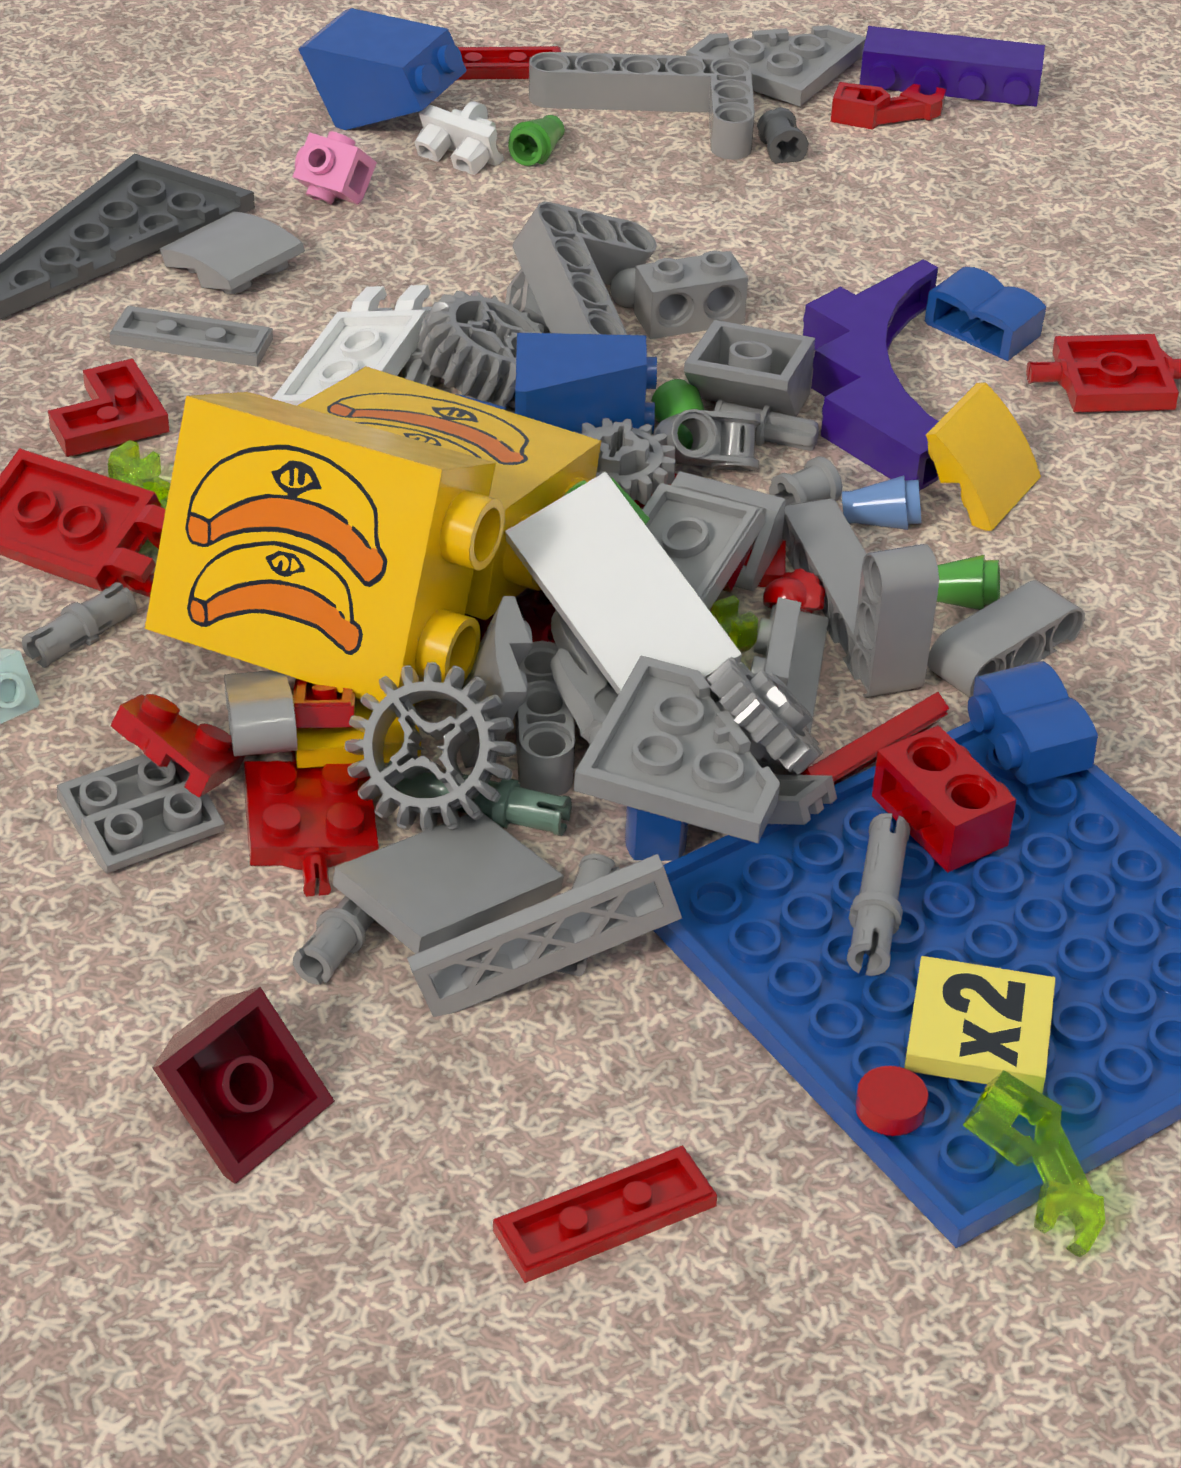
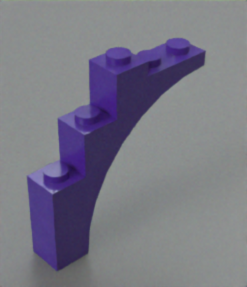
(863, 398)

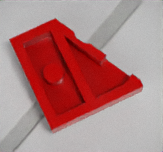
(165, 736)

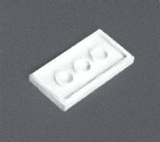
(617, 585)

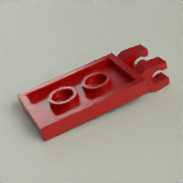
(78, 523)

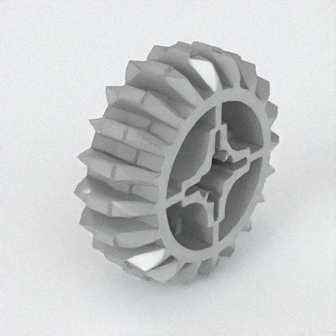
(475, 345)
(406, 762)

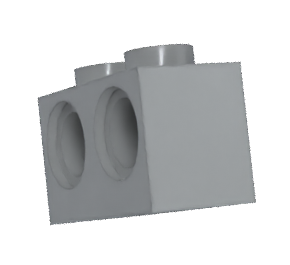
(689, 293)

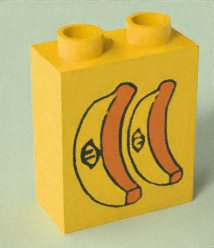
(531, 457)
(321, 544)

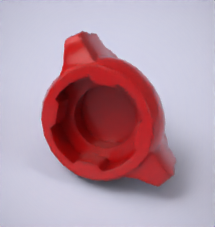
(796, 586)

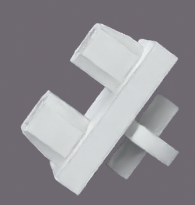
(463, 132)

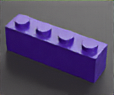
(960, 64)

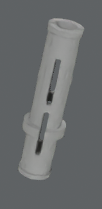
(876, 909)

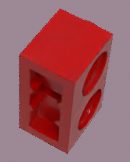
(944, 797)

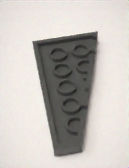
(111, 225)

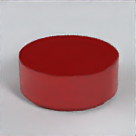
(891, 1100)

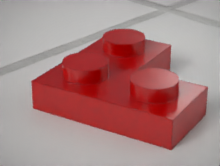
(119, 411)

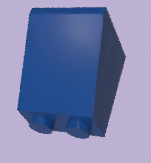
(379, 66)
(584, 379)

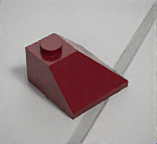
(241, 1081)

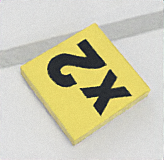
(979, 1022)

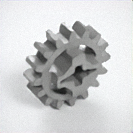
(633, 457)
(766, 715)

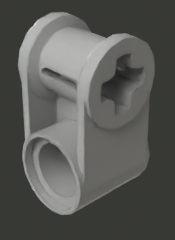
(719, 438)

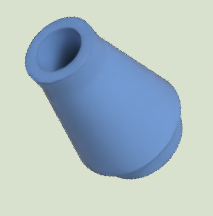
(884, 504)

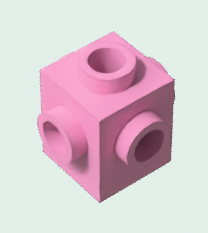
(333, 168)

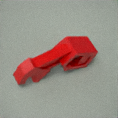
(871, 105)

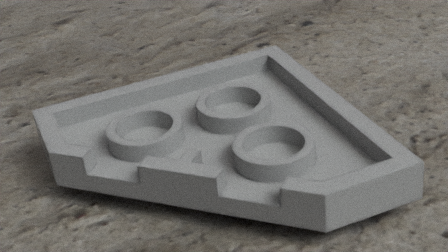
(789, 65)
(678, 755)

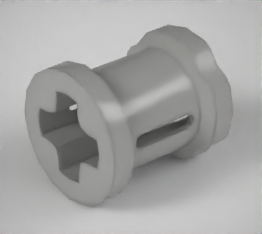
(814, 482)

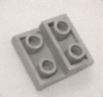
(233, 251)
(498, 664)
(137, 811)

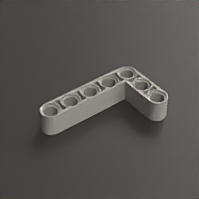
(653, 84)
(571, 257)
(874, 601)

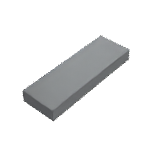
(191, 336)

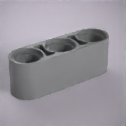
(1005, 635)
(260, 713)
(544, 727)

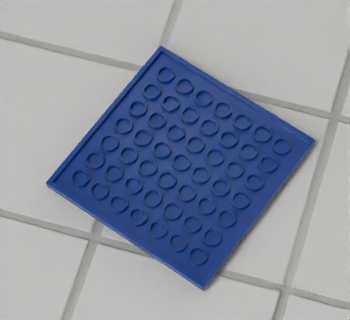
(1072, 897)

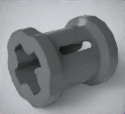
(783, 138)

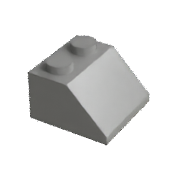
(752, 367)

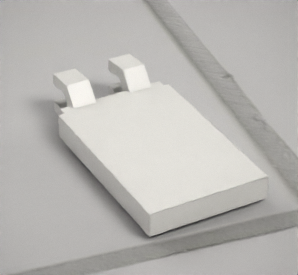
(359, 339)

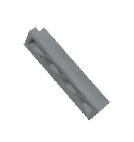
(545, 937)

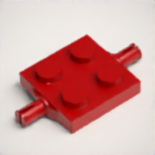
(1111, 372)
(306, 818)

